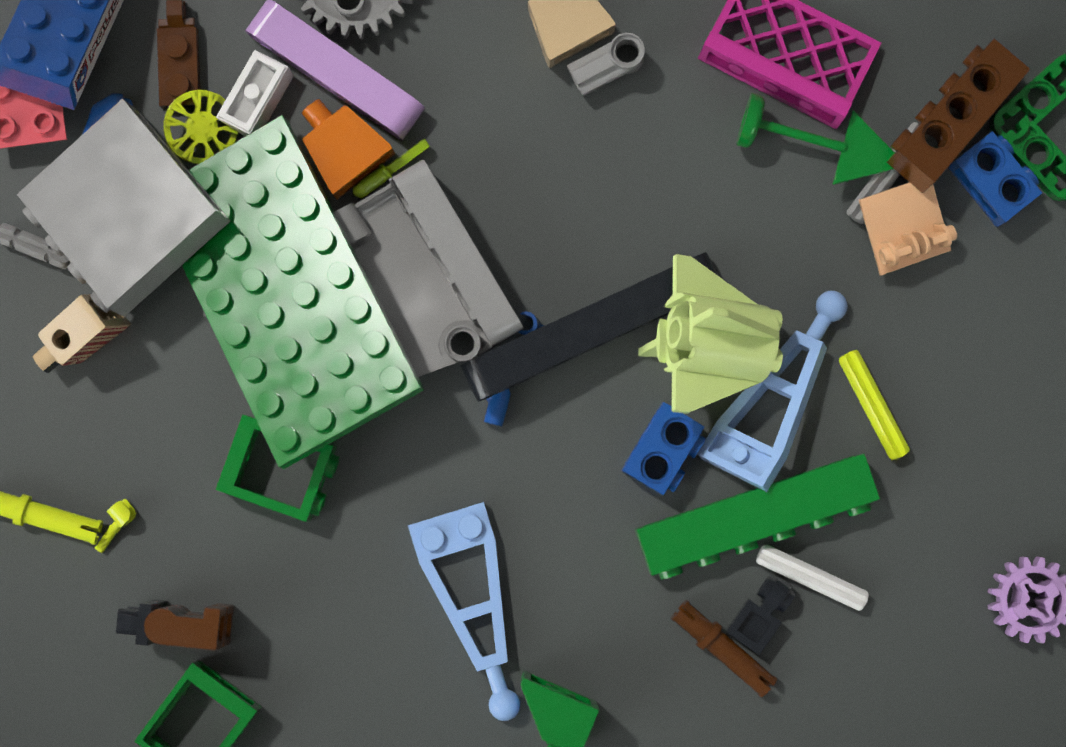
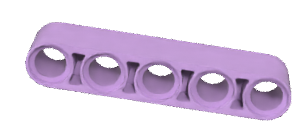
(335, 69)

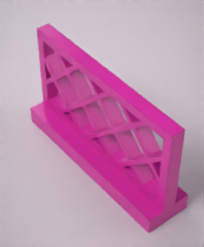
(782, 81)

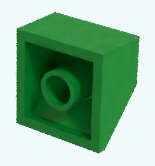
(559, 713)

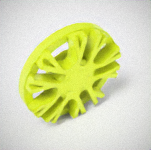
(198, 127)

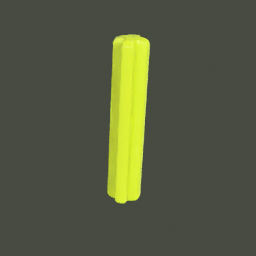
(874, 405)

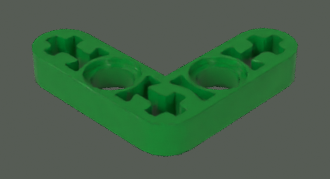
(1030, 132)

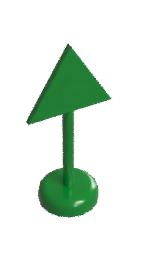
(861, 152)

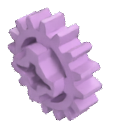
(1017, 607)

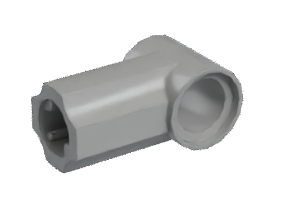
(603, 65)

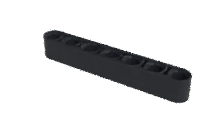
(572, 335)

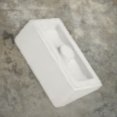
(255, 94)

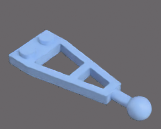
(748, 457)
(449, 535)

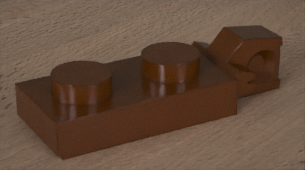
(177, 55)

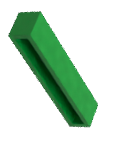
(757, 514)

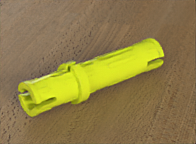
(26, 511)

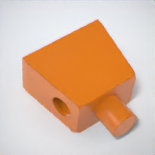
(343, 146)

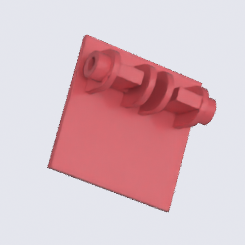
(29, 120)

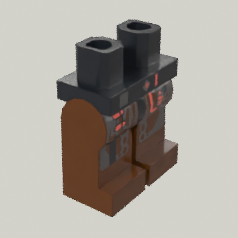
(177, 625)

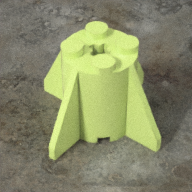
(713, 338)

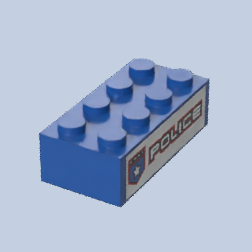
(55, 47)

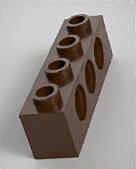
(999, 74)

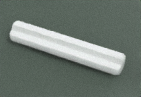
(812, 577)

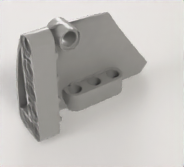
(426, 270)

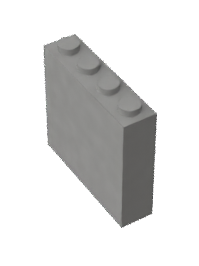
(121, 209)

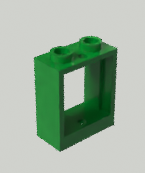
(238, 459)
(215, 687)

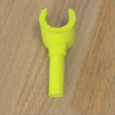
(122, 514)

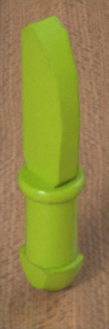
(384, 173)

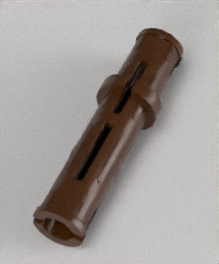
(722, 647)

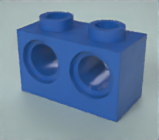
(986, 186)
(654, 443)

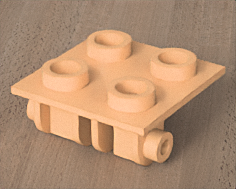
(905, 227)

